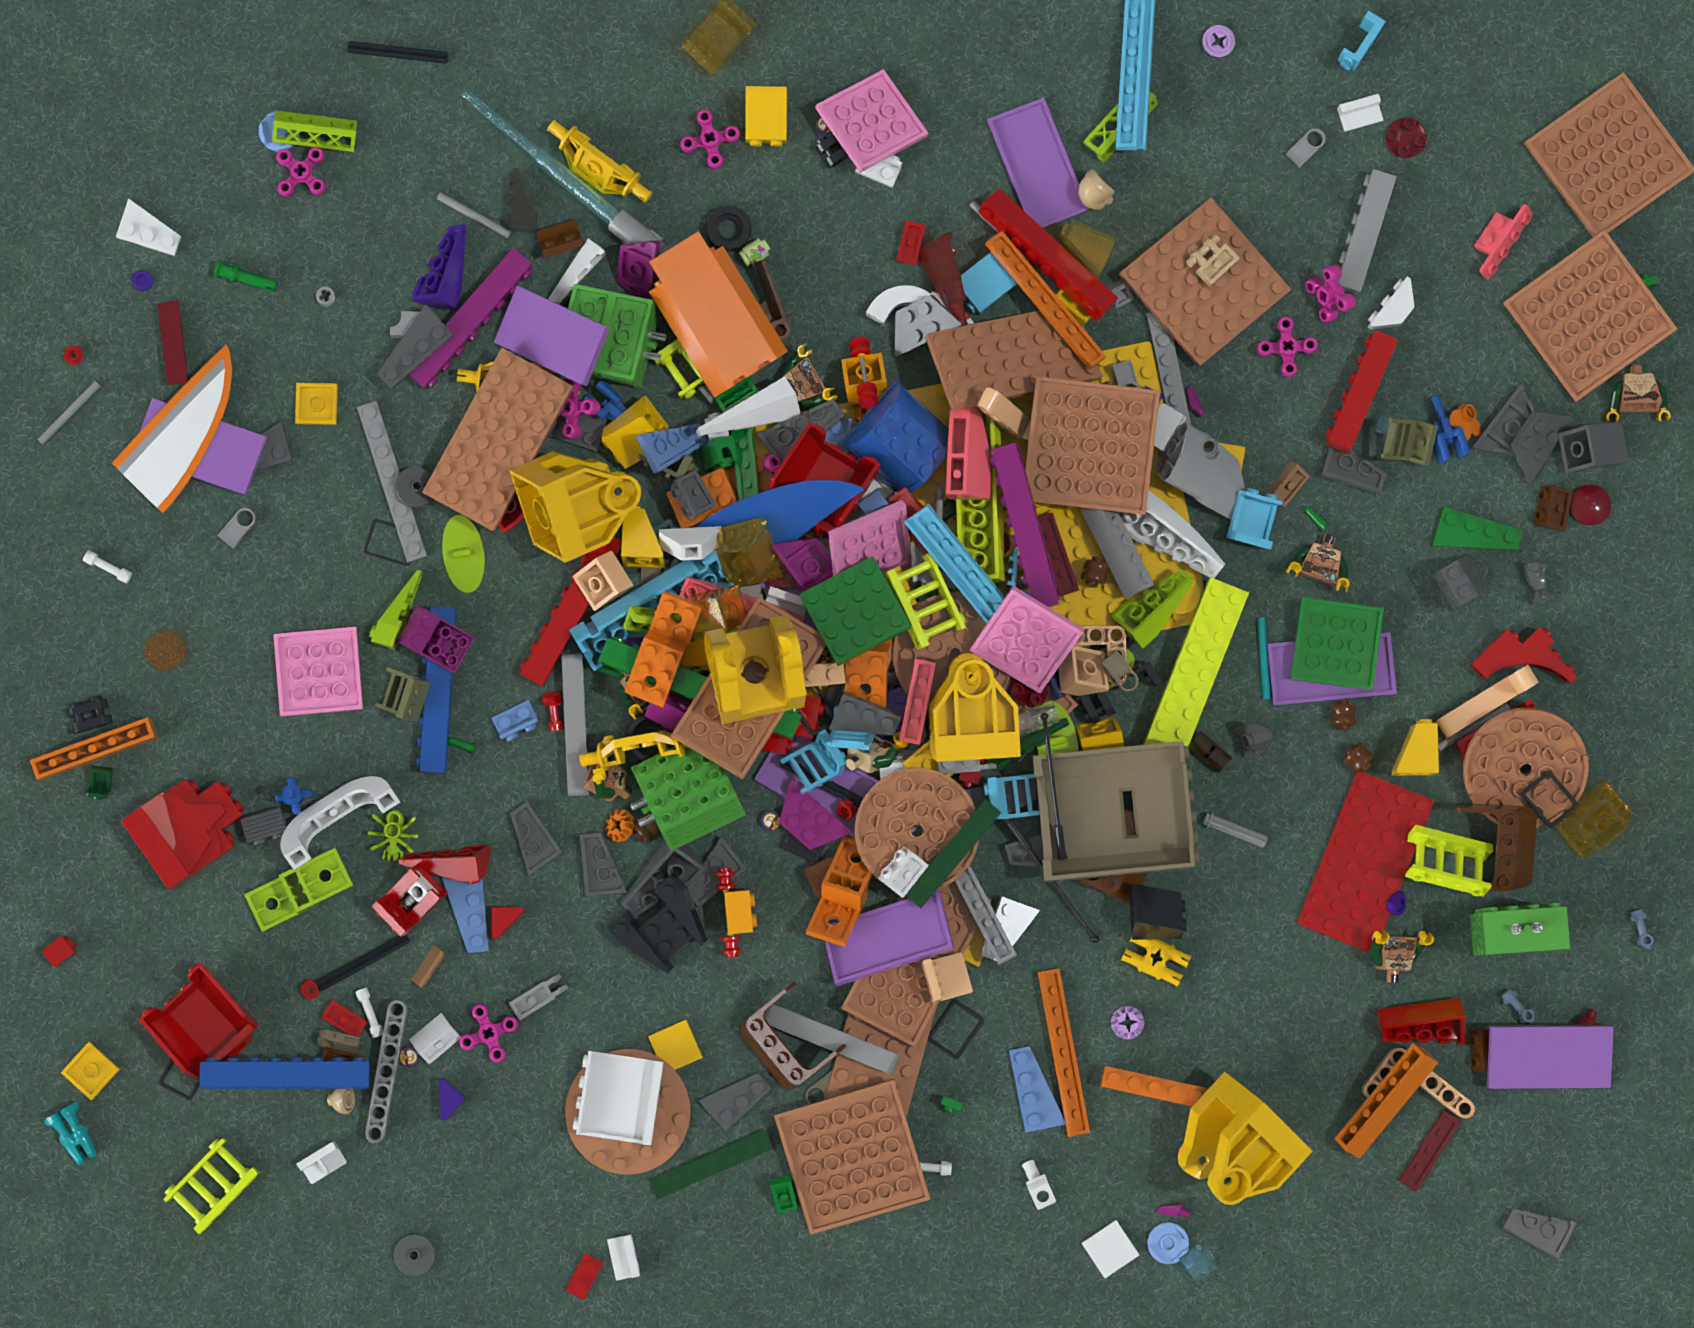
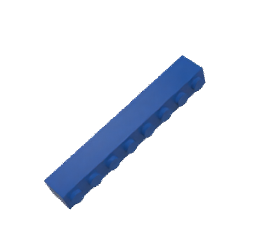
(436, 709)
(285, 1075)

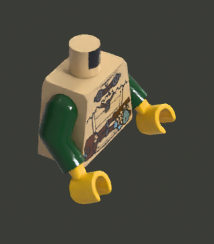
(880, 755)

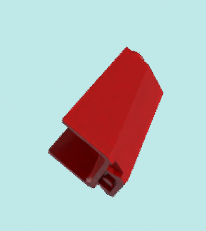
(818, 460)
(200, 1023)

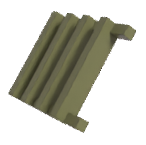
(1410, 440)
(686, 466)
(409, 696)

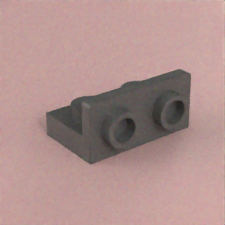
(692, 495)

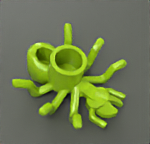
(393, 831)

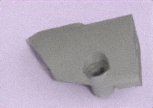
(1204, 473)

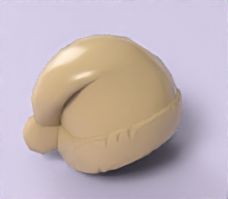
(1094, 191)

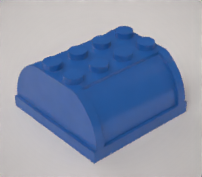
(901, 438)

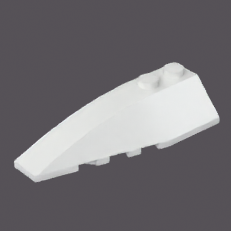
(1172, 535)

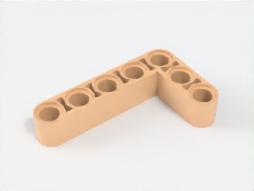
(1005, 414)
(1105, 639)
(1487, 701)
(1436, 1092)

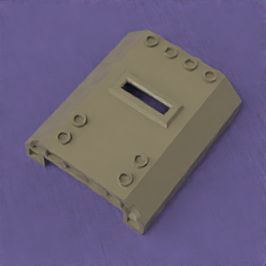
(1093, 813)

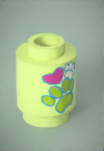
(754, 252)

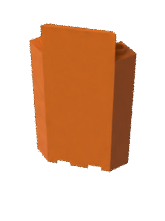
(713, 313)

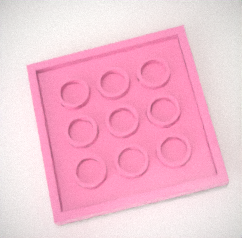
(871, 120)
(875, 535)
(1026, 639)
(318, 671)

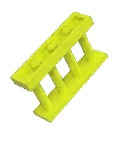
(666, 359)
(921, 636)
(1451, 843)
(232, 1190)

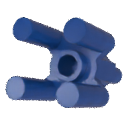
(611, 406)
(1447, 435)
(294, 795)

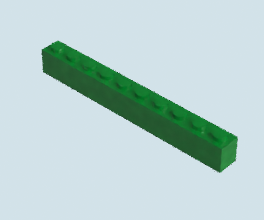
(686, 682)

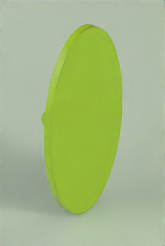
(463, 553)
(1064, 739)

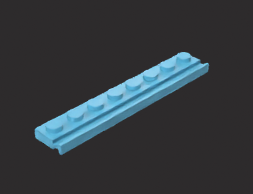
(1135, 75)
(955, 561)

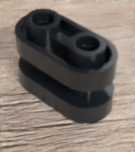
(825, 145)
(95, 705)
(1092, 713)

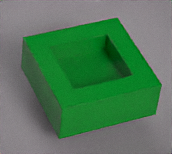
(950, 1104)

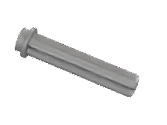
(1235, 830)

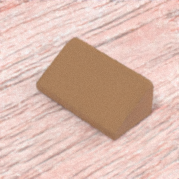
(1288, 483)
(428, 966)

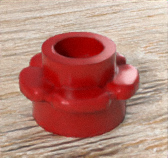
(73, 360)
(846, 809)
(306, 993)

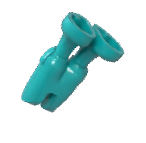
(78, 1137)

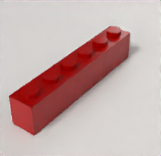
(1362, 390)

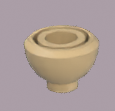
(342, 1100)

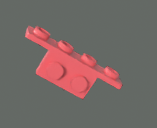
(1499, 238)

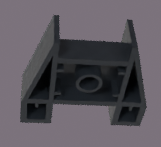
(666, 929)

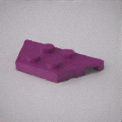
(634, 267)
(805, 561)
(809, 819)

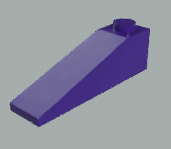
(444, 280)

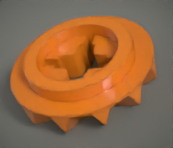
(626, 825)

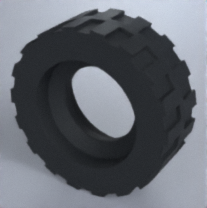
(736, 214)

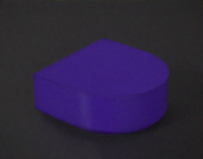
(1397, 903)

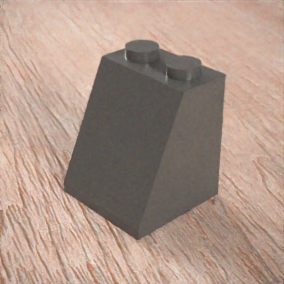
(1593, 447)
(1460, 582)

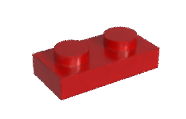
(910, 243)
(344, 1019)
(584, 1276)

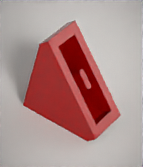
(503, 918)

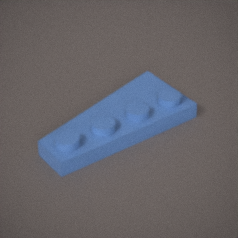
(670, 445)
(470, 912)
(1035, 1098)

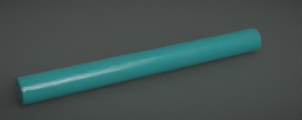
(1263, 654)

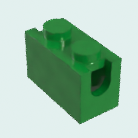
(719, 453)

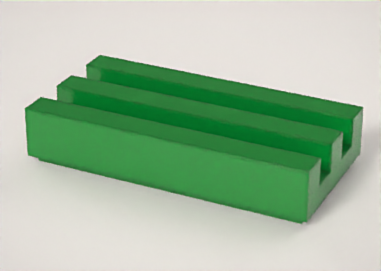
(736, 387)

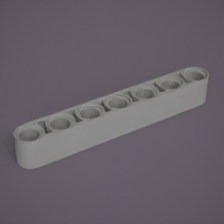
(574, 722)
(831, 1038)
(380, 1080)

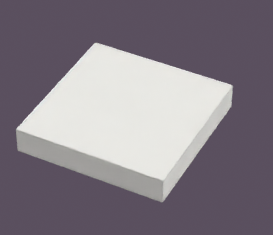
(1110, 1249)

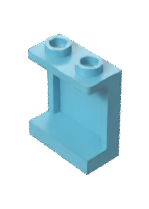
(1371, 24)
(986, 283)
(1253, 518)

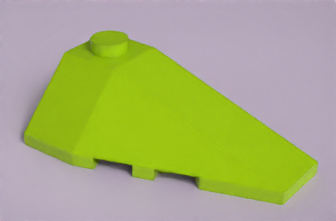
(1149, 613)
(395, 617)

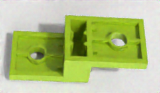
(299, 890)

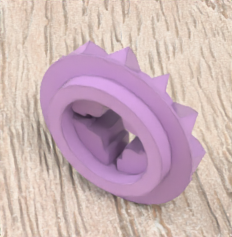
(1220, 32)
(1121, 1030)

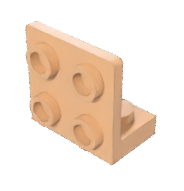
(947, 977)

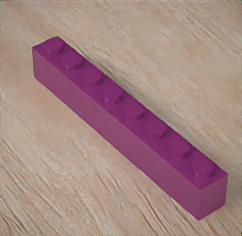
(474, 314)
(1025, 524)

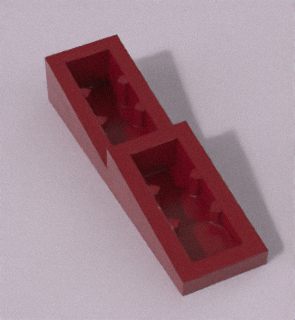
(173, 343)

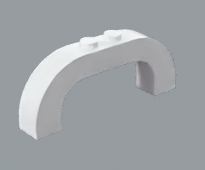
(896, 297)
(329, 810)

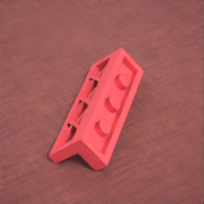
(917, 701)

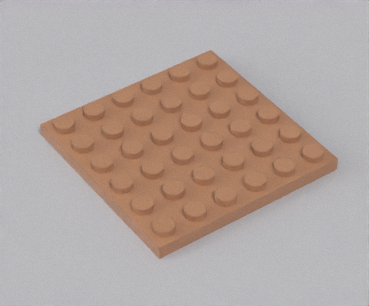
(1609, 156)
(1191, 311)
(1590, 316)
(1091, 444)
(852, 1156)

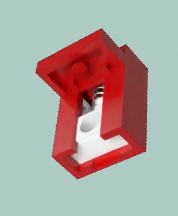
(399, 911)

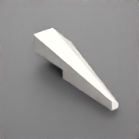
(582, 264)
(770, 405)

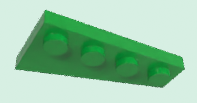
(1469, 531)

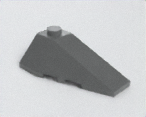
(664, 863)

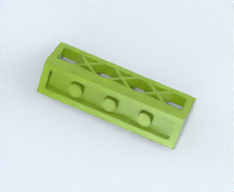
(317, 125)
(1108, 147)
(643, 617)

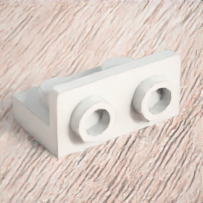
(884, 171)
(903, 871)

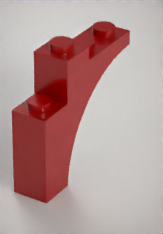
(1533, 651)

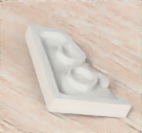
(147, 231)
(1014, 920)

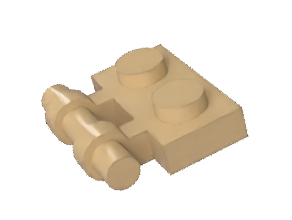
(1216, 265)

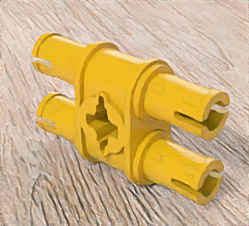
(1159, 970)

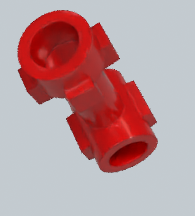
(553, 699)

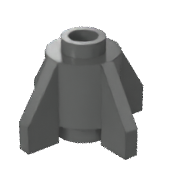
(1254, 738)

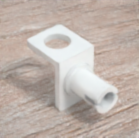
(1036, 1184)

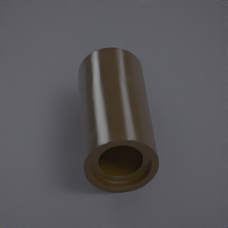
(1209, 751)

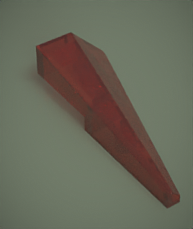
(943, 273)

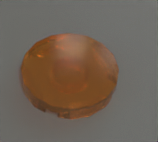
(165, 650)

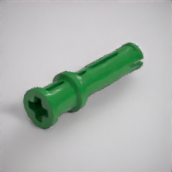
(236, 274)

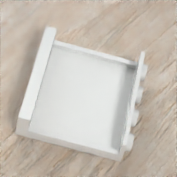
(618, 1097)

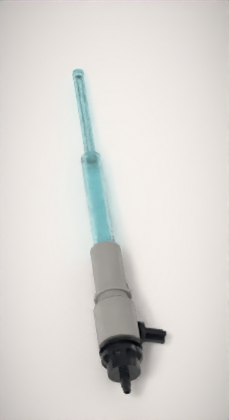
(620, 222)

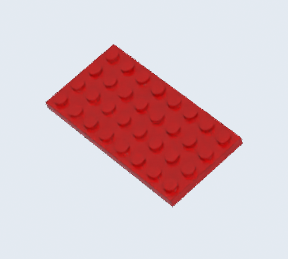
(1364, 861)

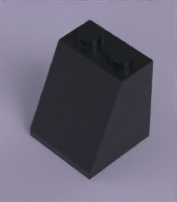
(1156, 913)

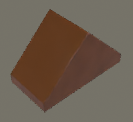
(816, 875)

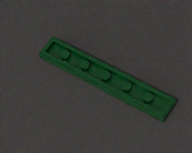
(953, 853)
(710, 1164)

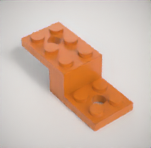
(723, 489)
(663, 648)
(870, 669)
(842, 896)

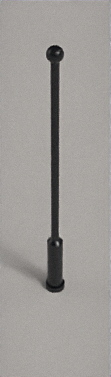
(1058, 827)
(1027, 846)

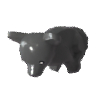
(1537, 580)

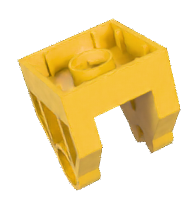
(572, 502)
(774, 648)
(972, 714)
(1238, 1142)

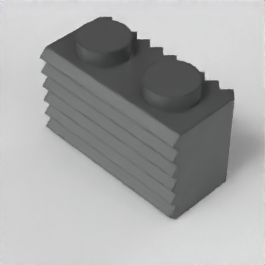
(264, 825)

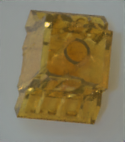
(719, 36)
(748, 554)
(1596, 821)

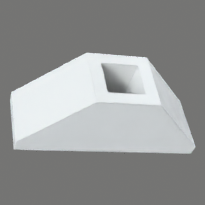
(1395, 307)
(689, 542)

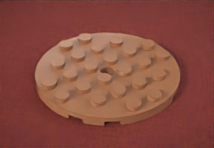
(940, 644)
(1521, 738)
(906, 800)
(630, 1157)

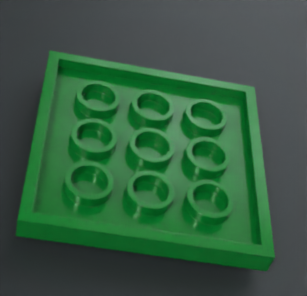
(855, 611)
(1336, 643)

